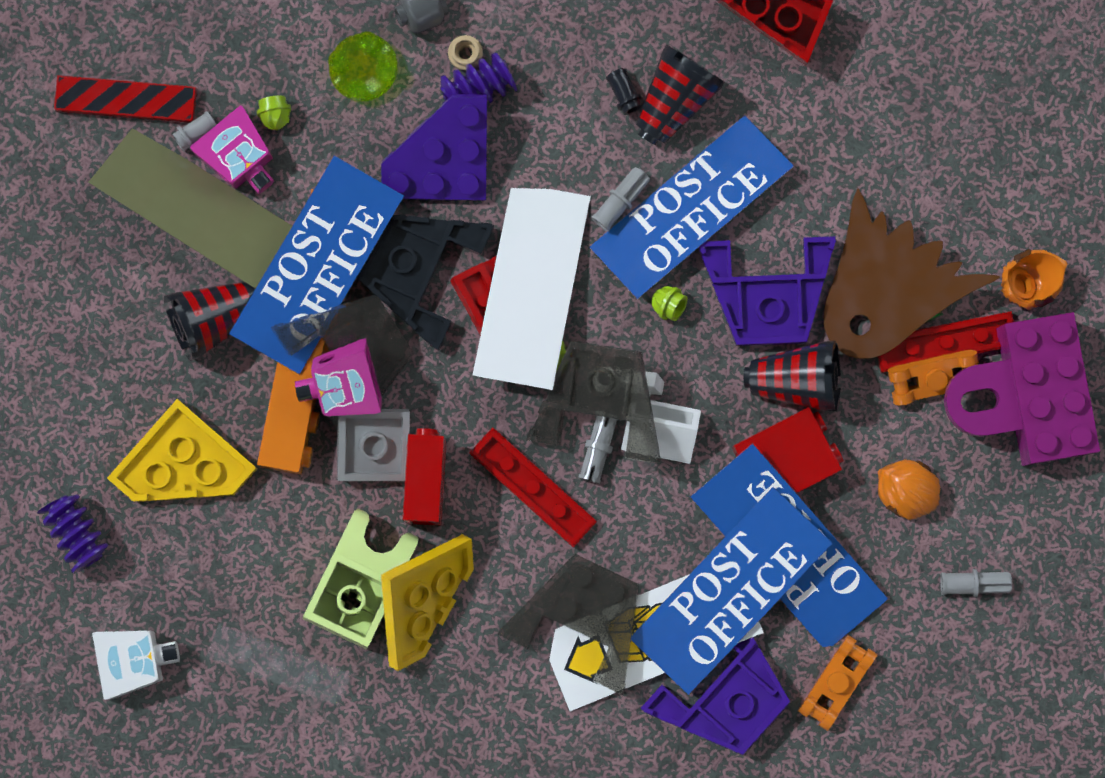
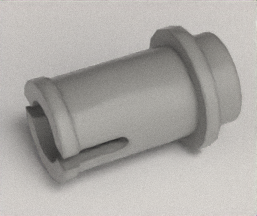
(193, 131)

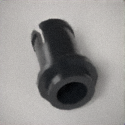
(624, 91)

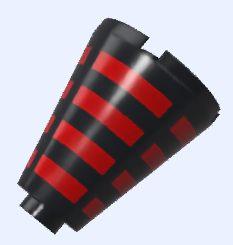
(675, 95)
(206, 315)
(798, 376)

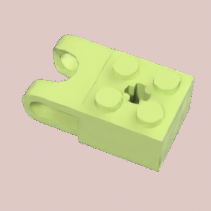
(359, 571)

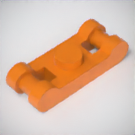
(931, 376)
(837, 682)

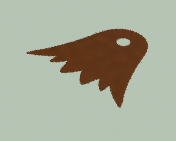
(889, 284)

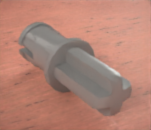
(620, 199)
(975, 583)

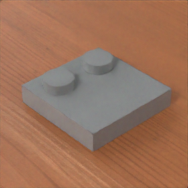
(373, 446)

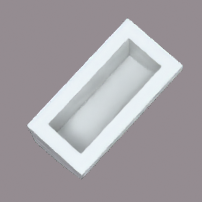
(675, 430)

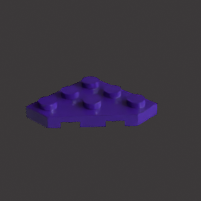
(443, 154)

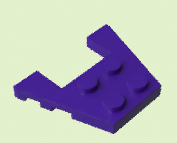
(769, 306)
(733, 708)

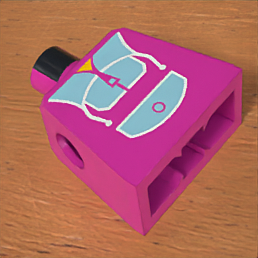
(236, 151)
(343, 382)

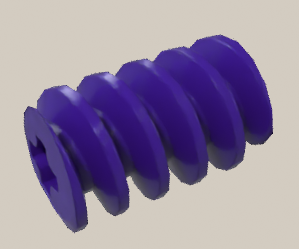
(480, 82)
(74, 532)

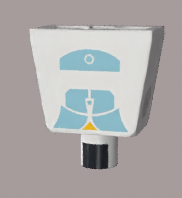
(131, 660)

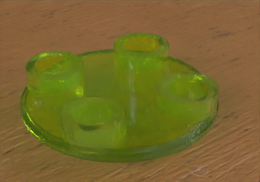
(363, 66)

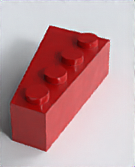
(787, 23)

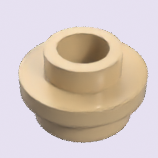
(465, 42)

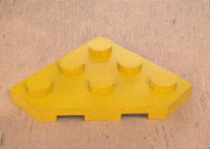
(181, 461)
(420, 597)

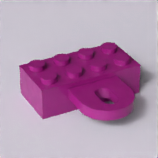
(1037, 391)

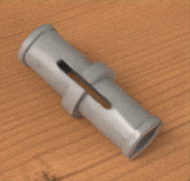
(597, 449)

